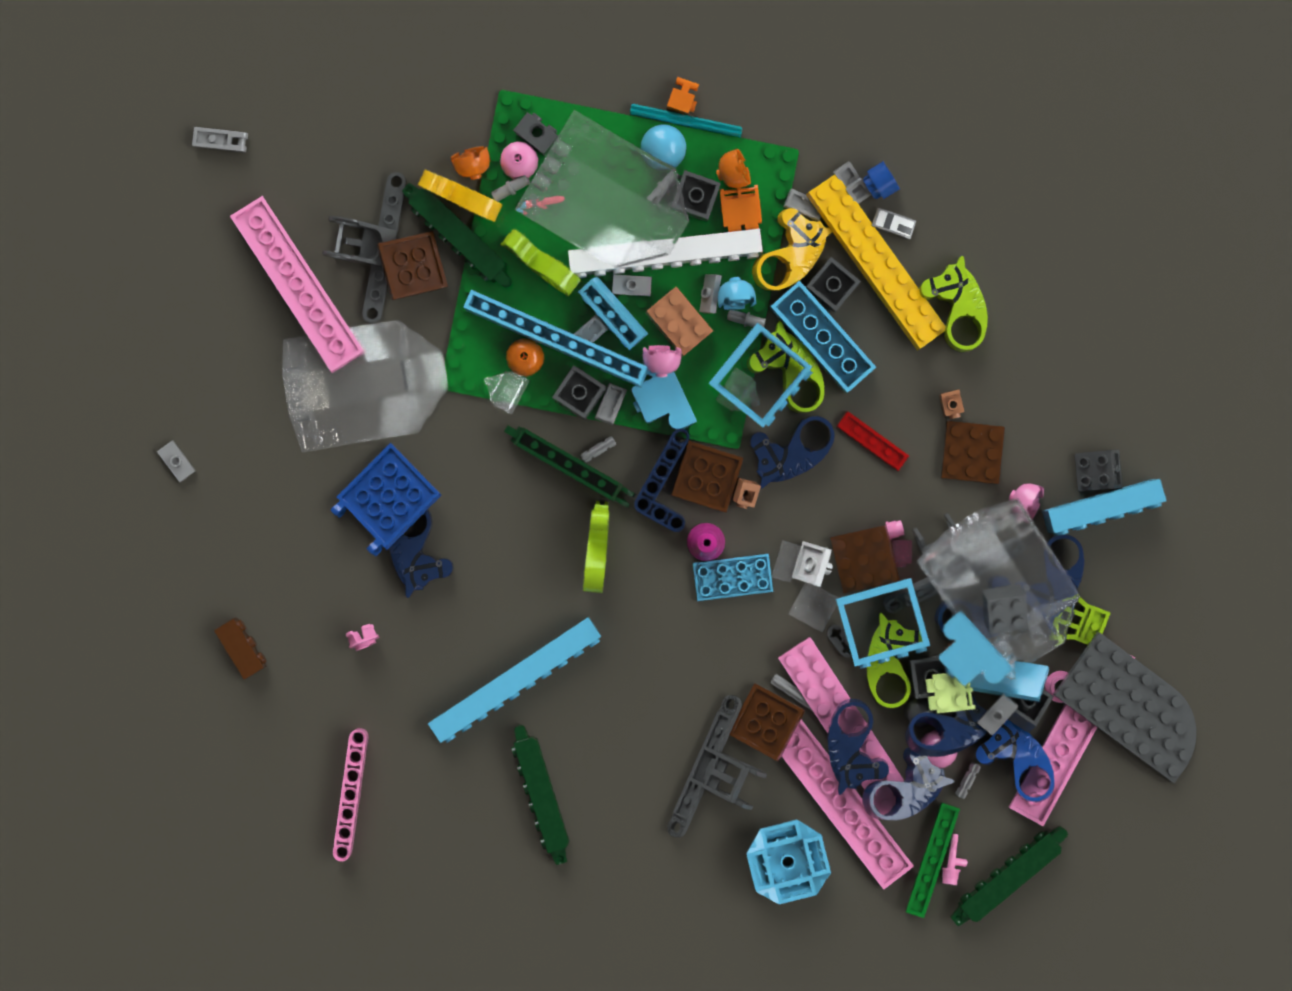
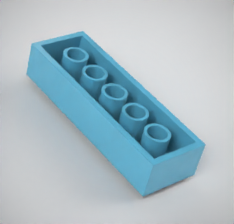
(822, 337)
(1105, 505)

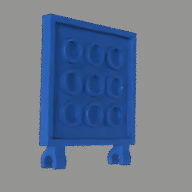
(387, 498)

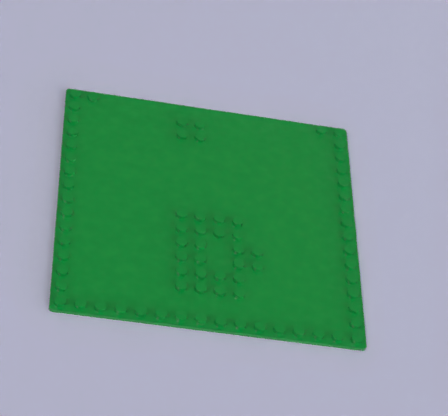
(480, 347)

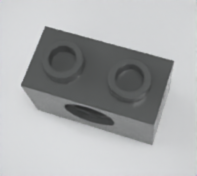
(527, 125)

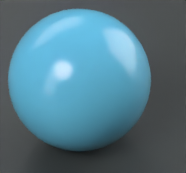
(665, 144)

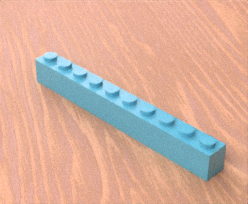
(556, 338)
(513, 680)

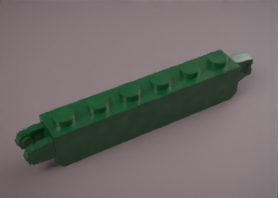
(458, 234)
(568, 464)
(542, 794)
(1009, 877)

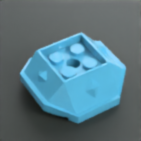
(790, 882)

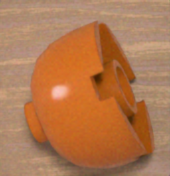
(471, 162)
(733, 170)
(534, 359)

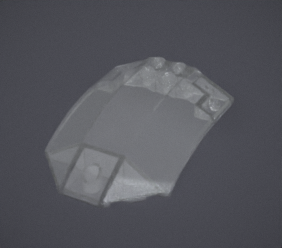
(606, 196)
(369, 399)
(999, 550)

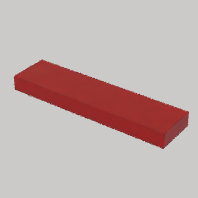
(872, 441)

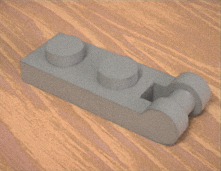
(219, 139)

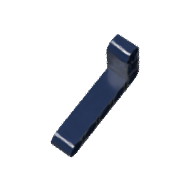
(660, 481)

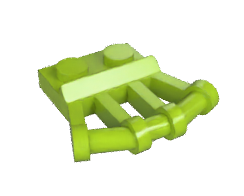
(1091, 621)

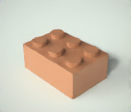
(679, 321)

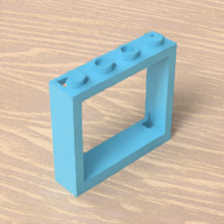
(781, 402)
(884, 656)

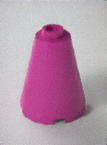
(698, 535)

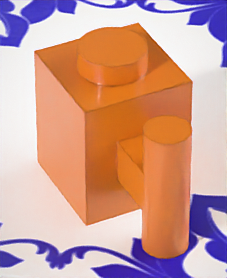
(681, 100)

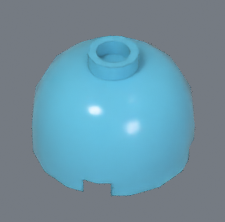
(736, 294)

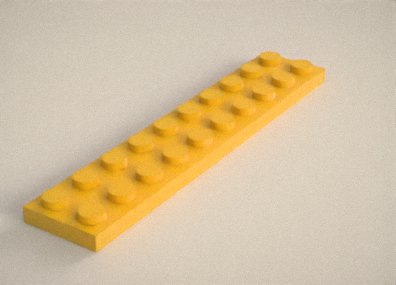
(876, 262)

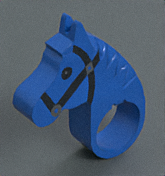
(1023, 748)

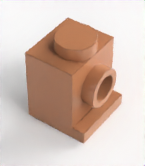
(945, 400)
(752, 491)

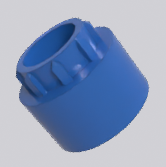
(880, 181)

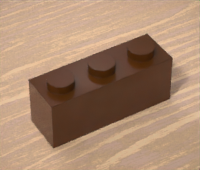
(241, 647)

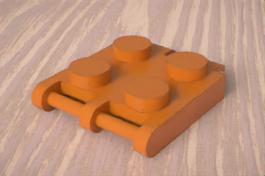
(741, 209)

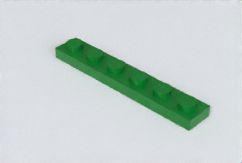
(932, 860)

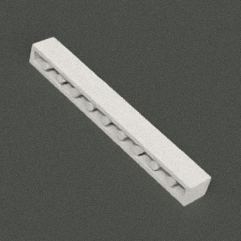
(686, 250)

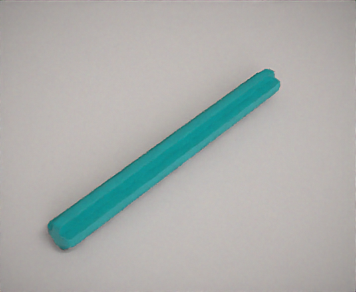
(685, 120)

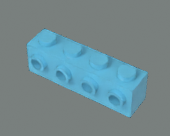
(613, 313)

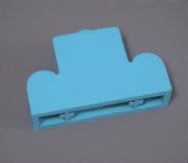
(663, 397)
(971, 653)

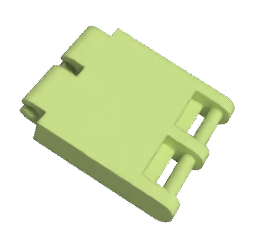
(948, 694)

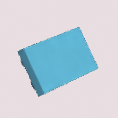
(733, 577)
(1027, 684)

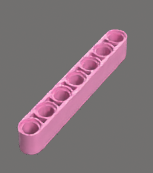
(345, 802)

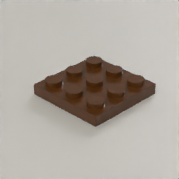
(412, 265)
(972, 452)
(707, 476)
(865, 559)
(766, 722)

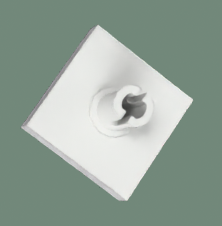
(812, 563)

